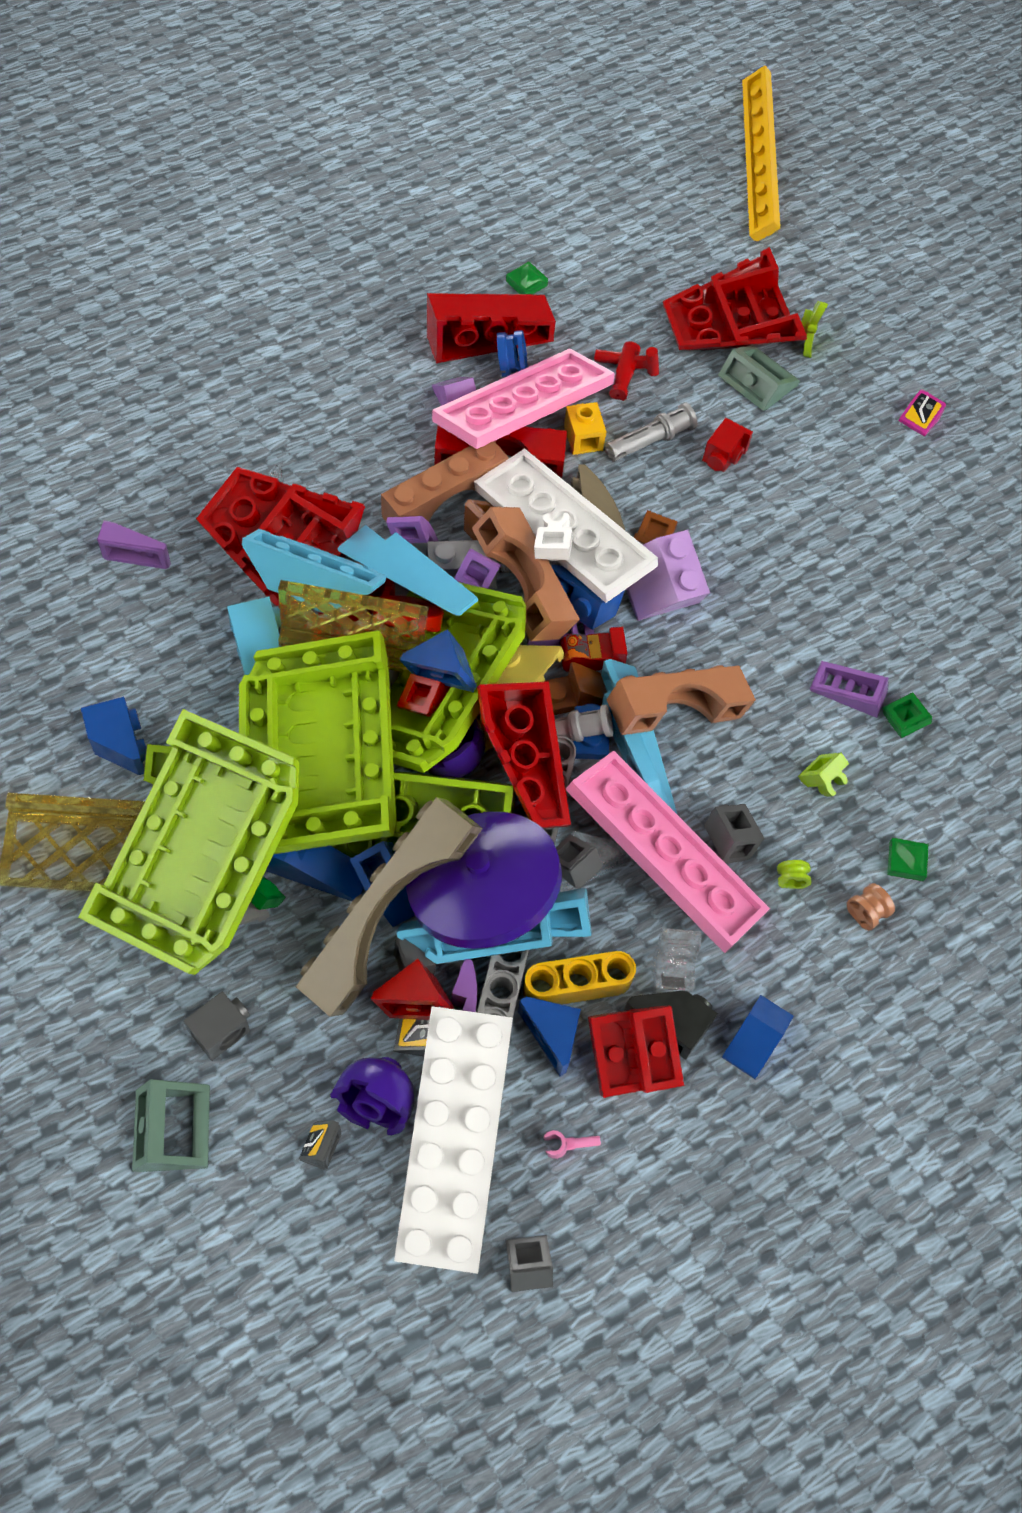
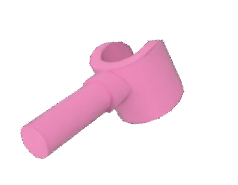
(569, 1143)

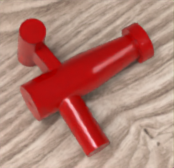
(627, 362)

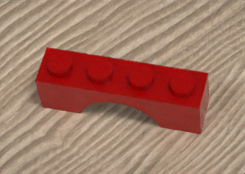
(545, 444)

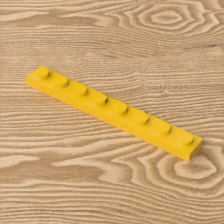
(760, 155)

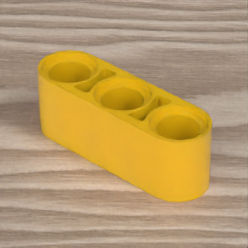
(592, 967)

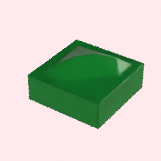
(527, 279)
(907, 715)
(908, 859)
(267, 895)

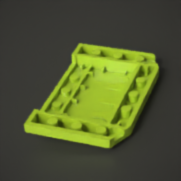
(490, 637)
(333, 715)
(197, 845)

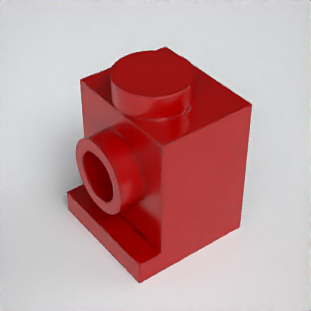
(726, 445)

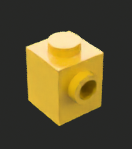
(585, 428)

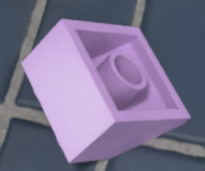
(675, 581)

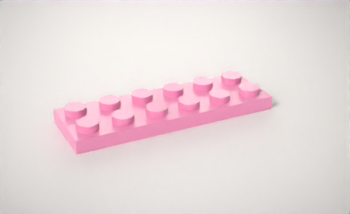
(522, 398)
(668, 850)

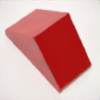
(411, 994)

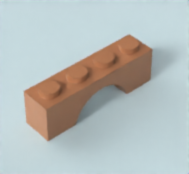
(435, 485)
(510, 540)
(715, 692)

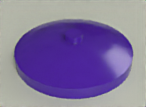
(496, 887)

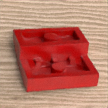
(636, 1051)

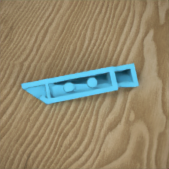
(408, 568)
(637, 749)
(566, 919)

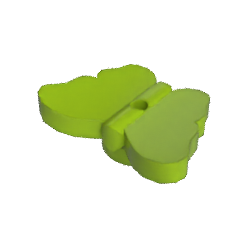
(810, 324)

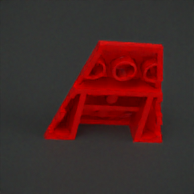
(734, 309)
(262, 502)

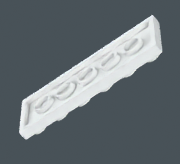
(601, 550)
(454, 1140)

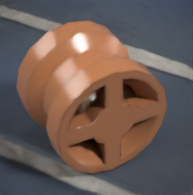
(871, 906)

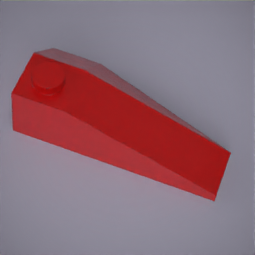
(526, 740)

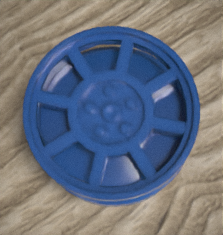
(508, 352)

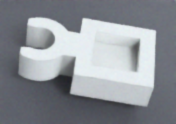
(554, 539)

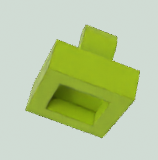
(823, 771)

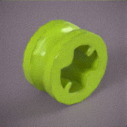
(794, 874)

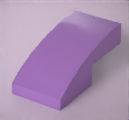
(413, 529)
(477, 570)
(465, 989)

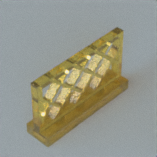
(303, 625)
(59, 811)

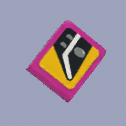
(923, 412)

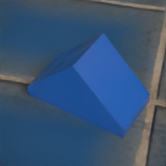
(441, 660)
(552, 1027)
(758, 1037)

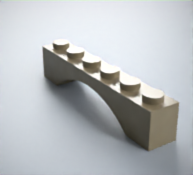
(341, 968)

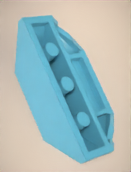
(293, 561)

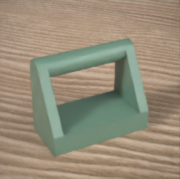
(757, 376)
(150, 1126)

